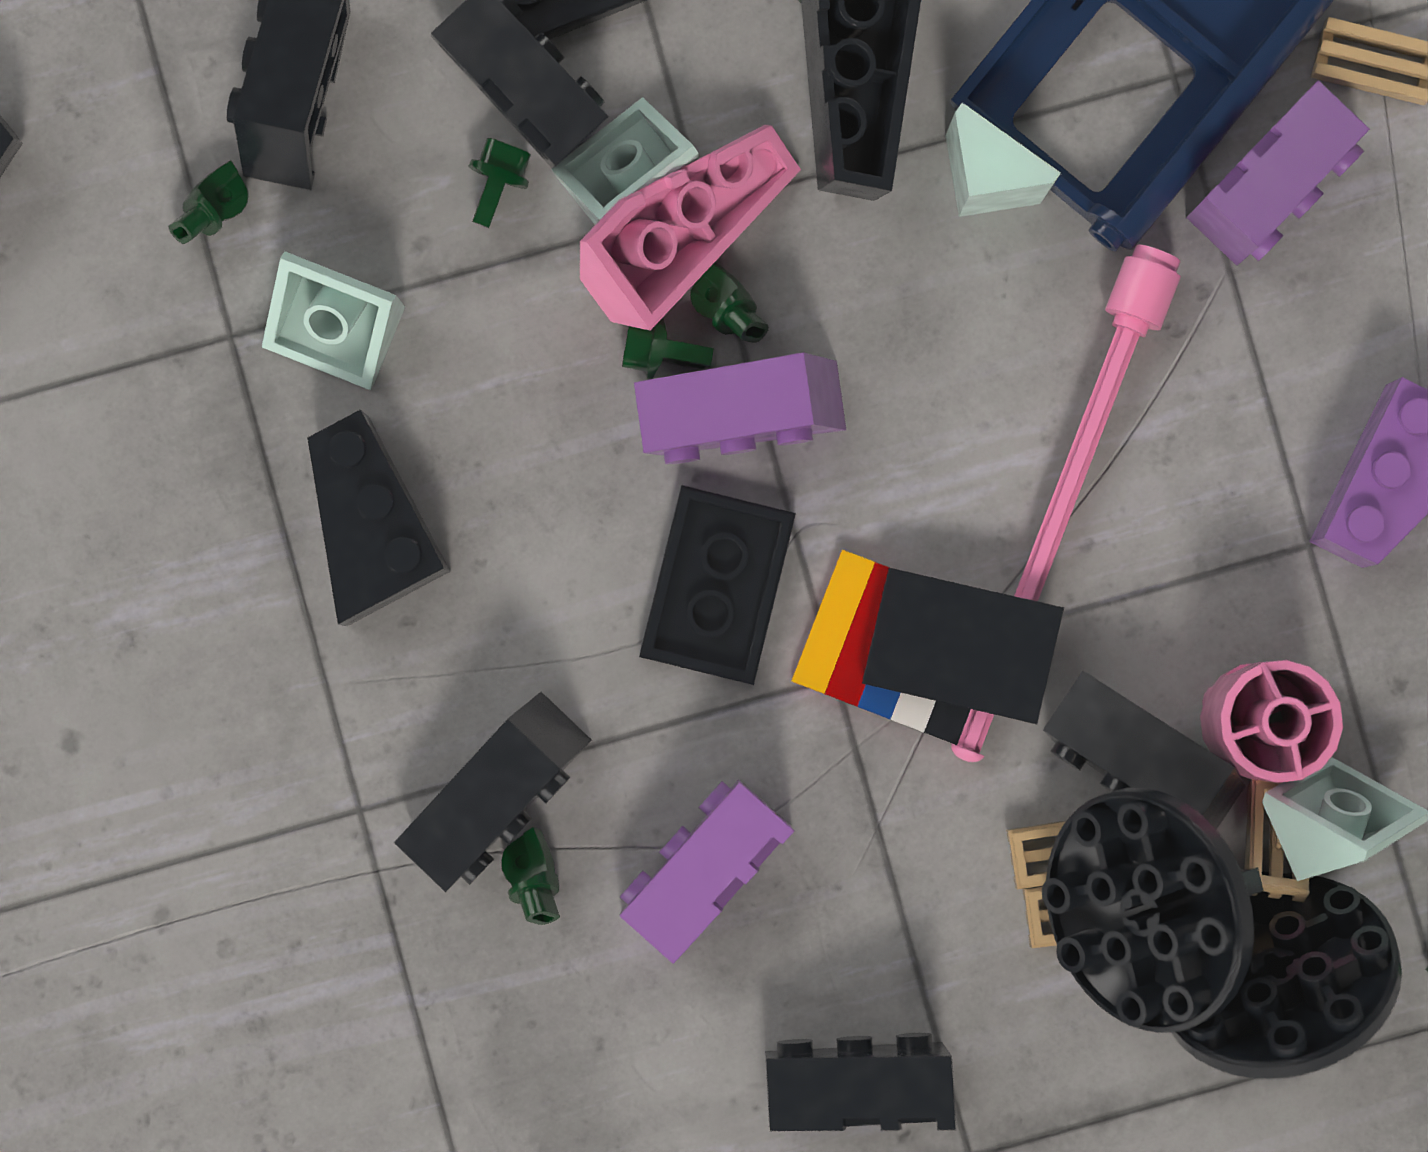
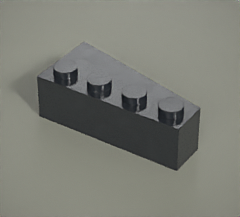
(858, 90)

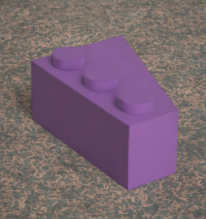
(1280, 175)
(739, 406)
(1383, 482)
(703, 869)

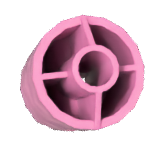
(1284, 751)

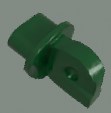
(502, 166)
(211, 201)
(728, 303)
(649, 348)
(532, 874)

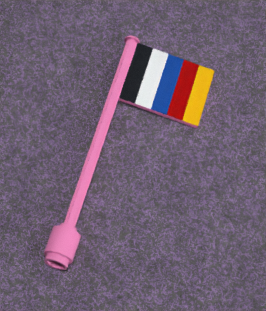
(846, 620)

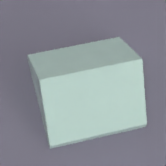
(623, 159)
(993, 168)
(330, 321)
(1337, 818)

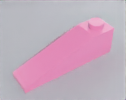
(675, 228)

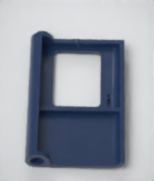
(1232, 57)

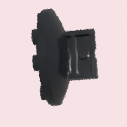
(1150, 909)
(1313, 987)

